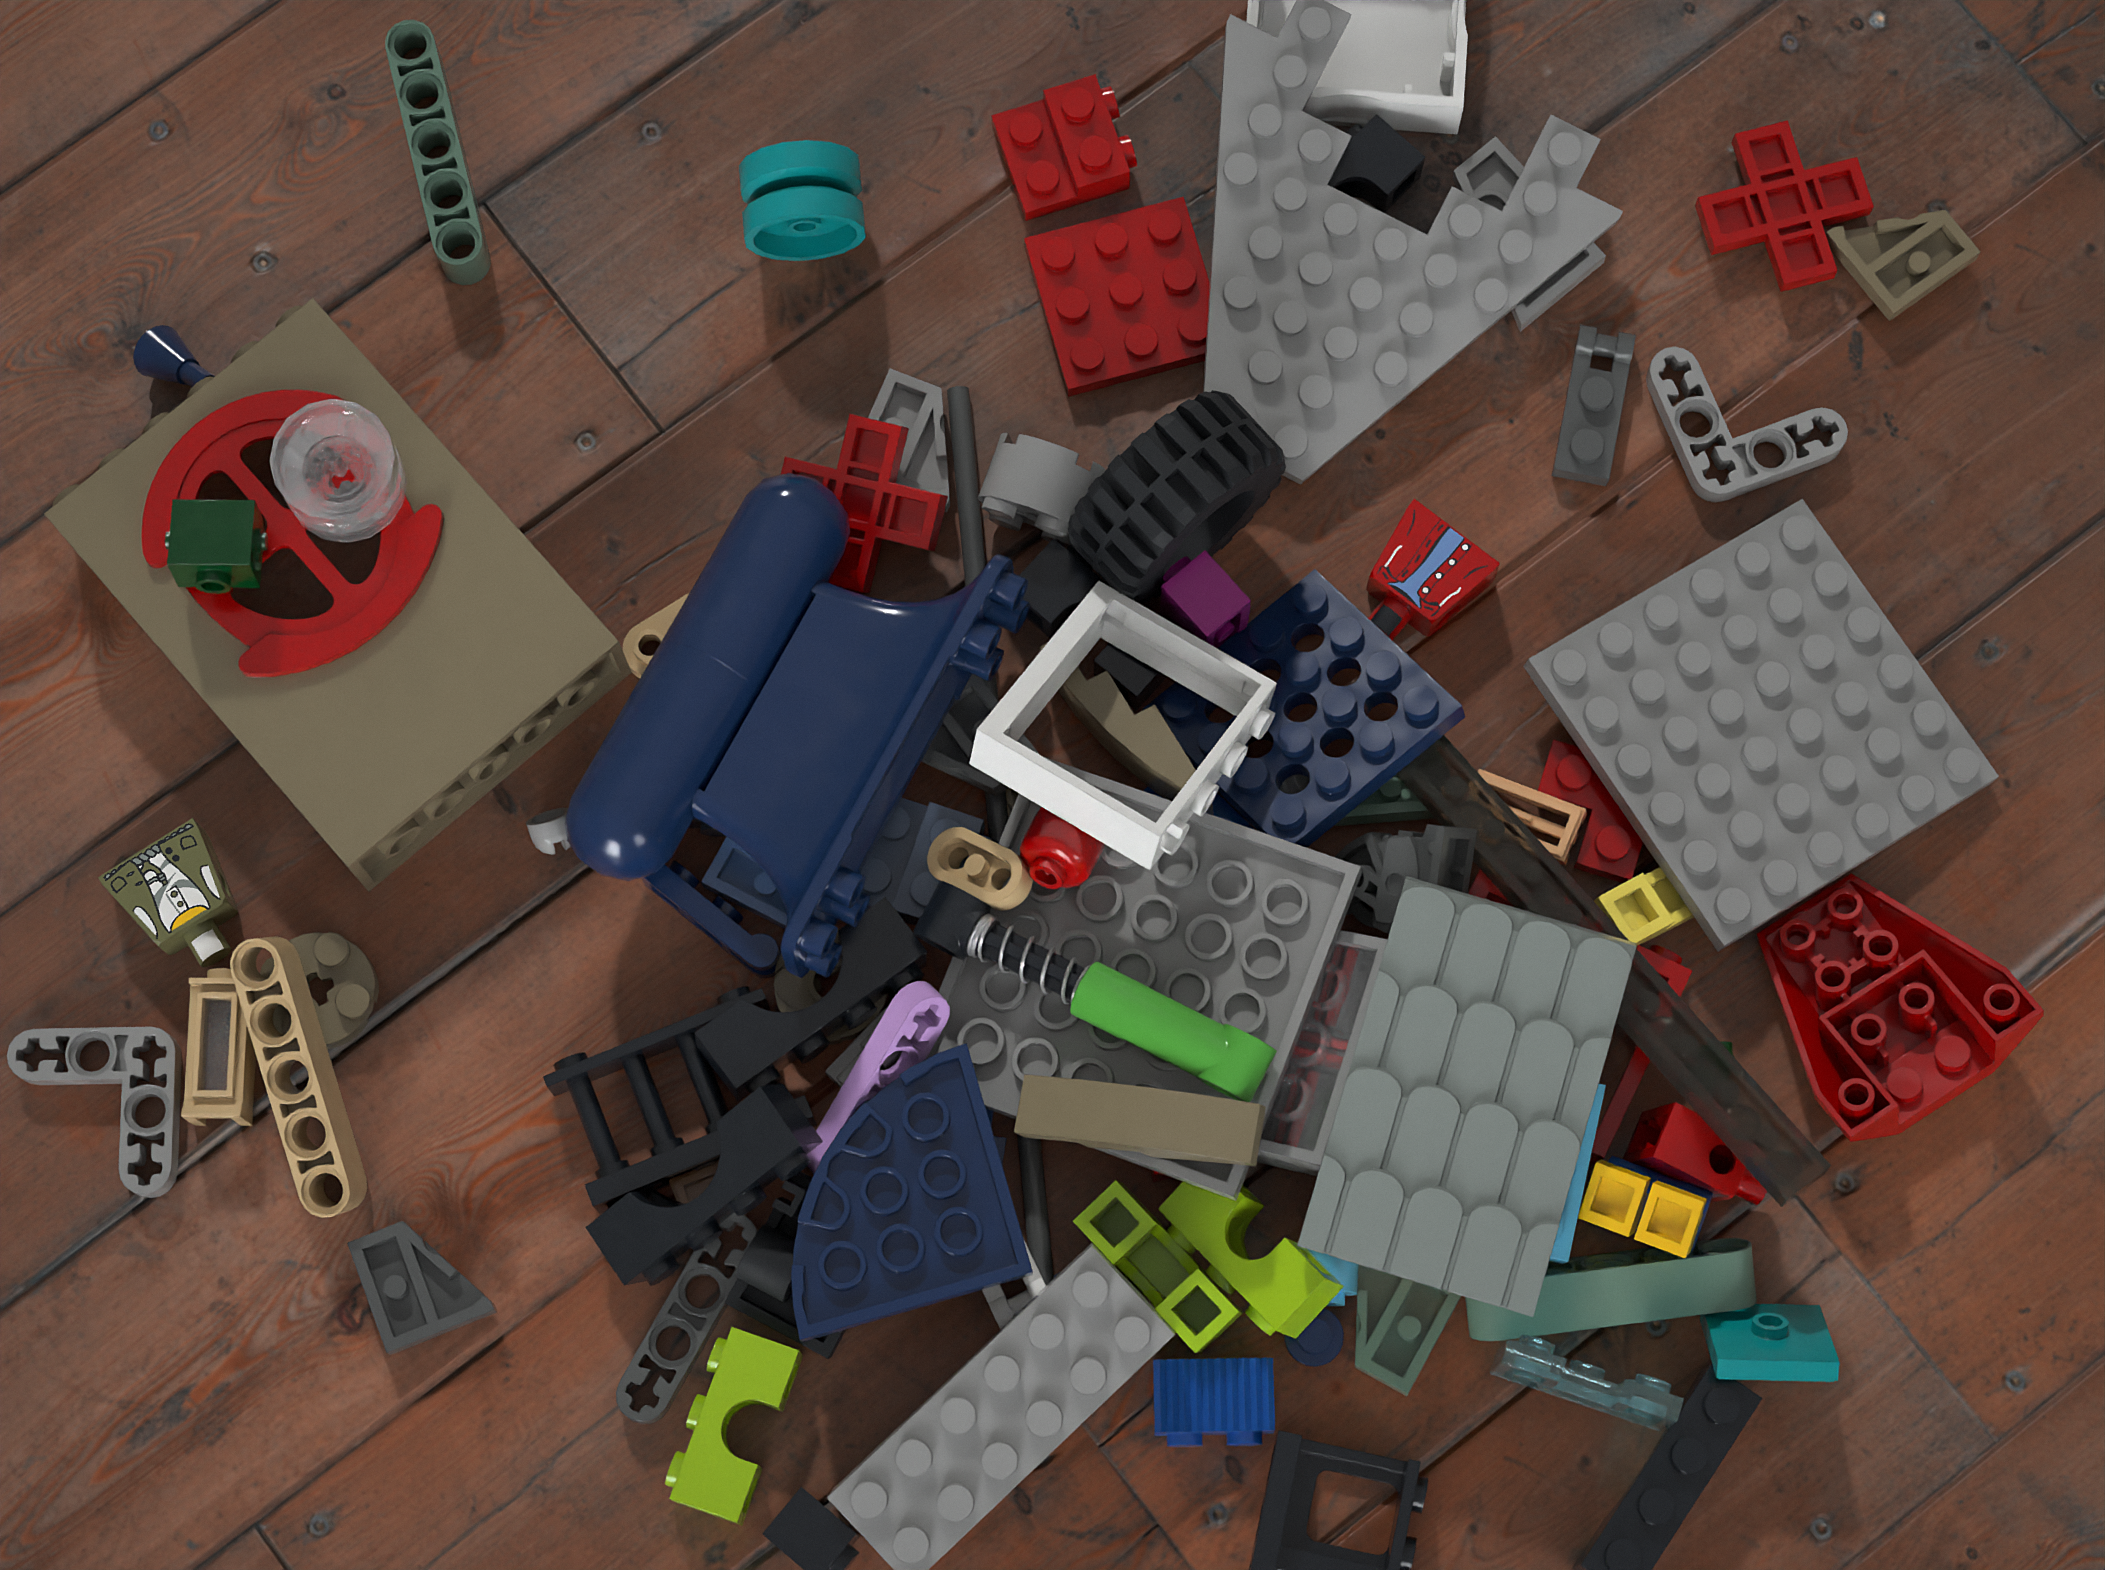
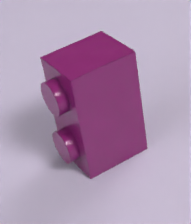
(1204, 600)

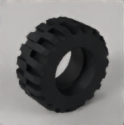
(1176, 493)

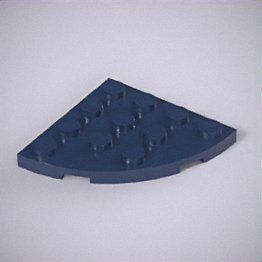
(906, 1205)

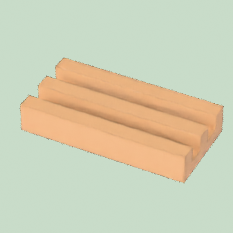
(1566, 834)

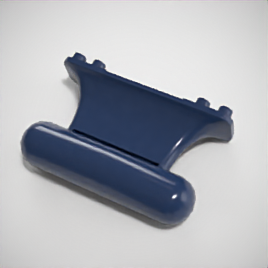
(787, 713)

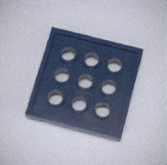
(1342, 713)

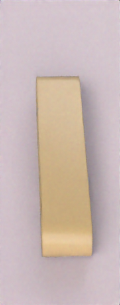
(275, 1057)

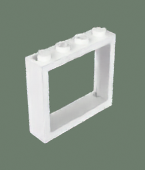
(1166, 649)

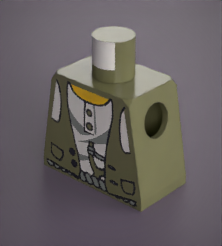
(177, 893)

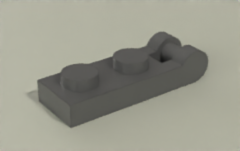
(1593, 407)

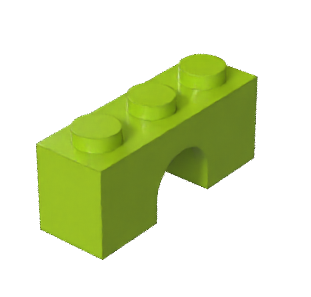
(1158, 1266)
(1282, 1287)
(745, 1374)

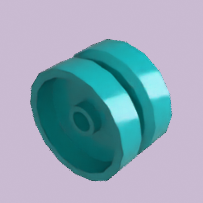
(802, 200)

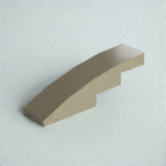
(1136, 741)
(1140, 1120)

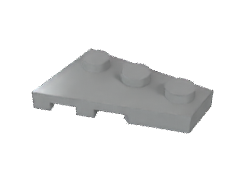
(1491, 178)

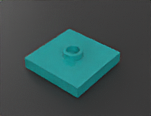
(1771, 1344)

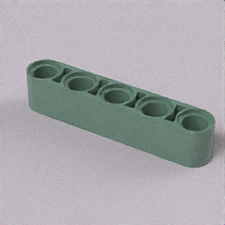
(433, 128)
(1627, 1290)

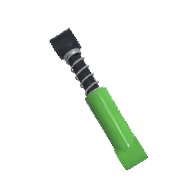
(1101, 996)

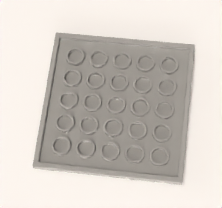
(1760, 723)
(1220, 926)

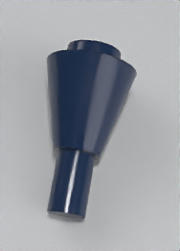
(166, 357)

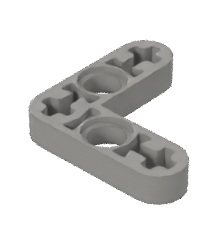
(1734, 453)
(125, 1069)

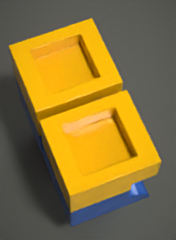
(1643, 1201)

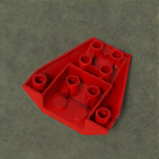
(1889, 1007)

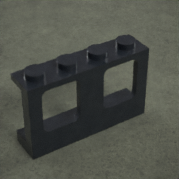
(1287, 1500)

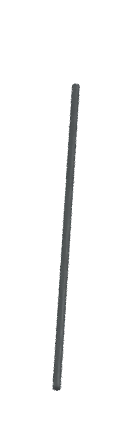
(997, 815)

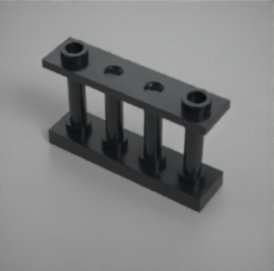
(670, 1154)

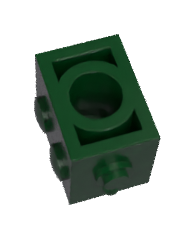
(216, 544)

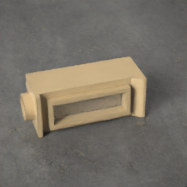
(218, 1053)

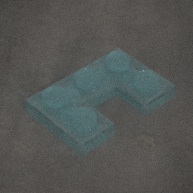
(1638, 1400)

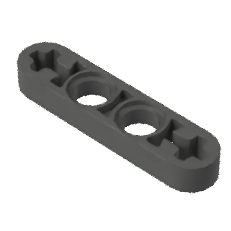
(681, 1314)

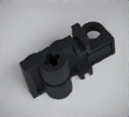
(765, 1271)

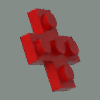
(1784, 206)
(873, 499)
(1609, 840)

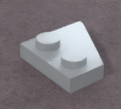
(920, 408)

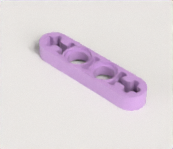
(914, 1012)

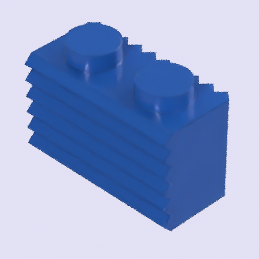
(1213, 1399)

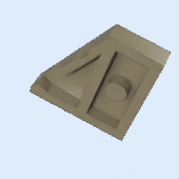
(1903, 258)

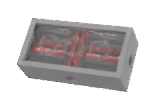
(1320, 1063)

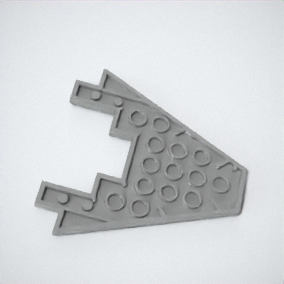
(1331, 305)

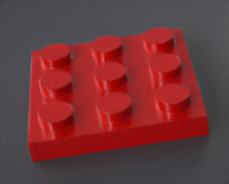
(1122, 295)

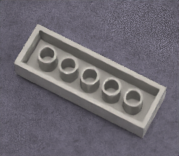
(1001, 1413)

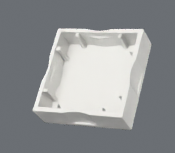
(1390, 62)

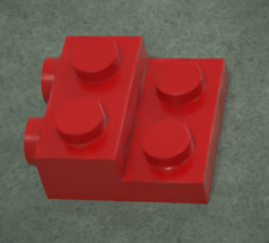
(1065, 148)

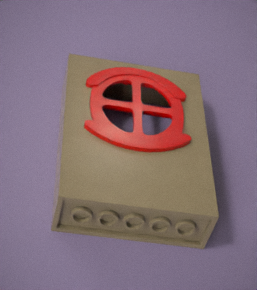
(415, 679)

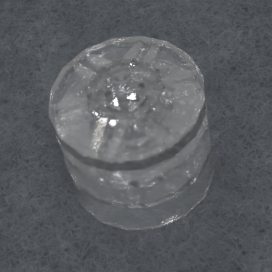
(326, 442)

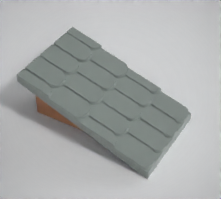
(1468, 1096)

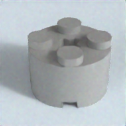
(1035, 486)

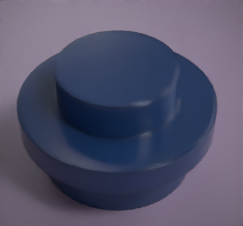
(1318, 1342)

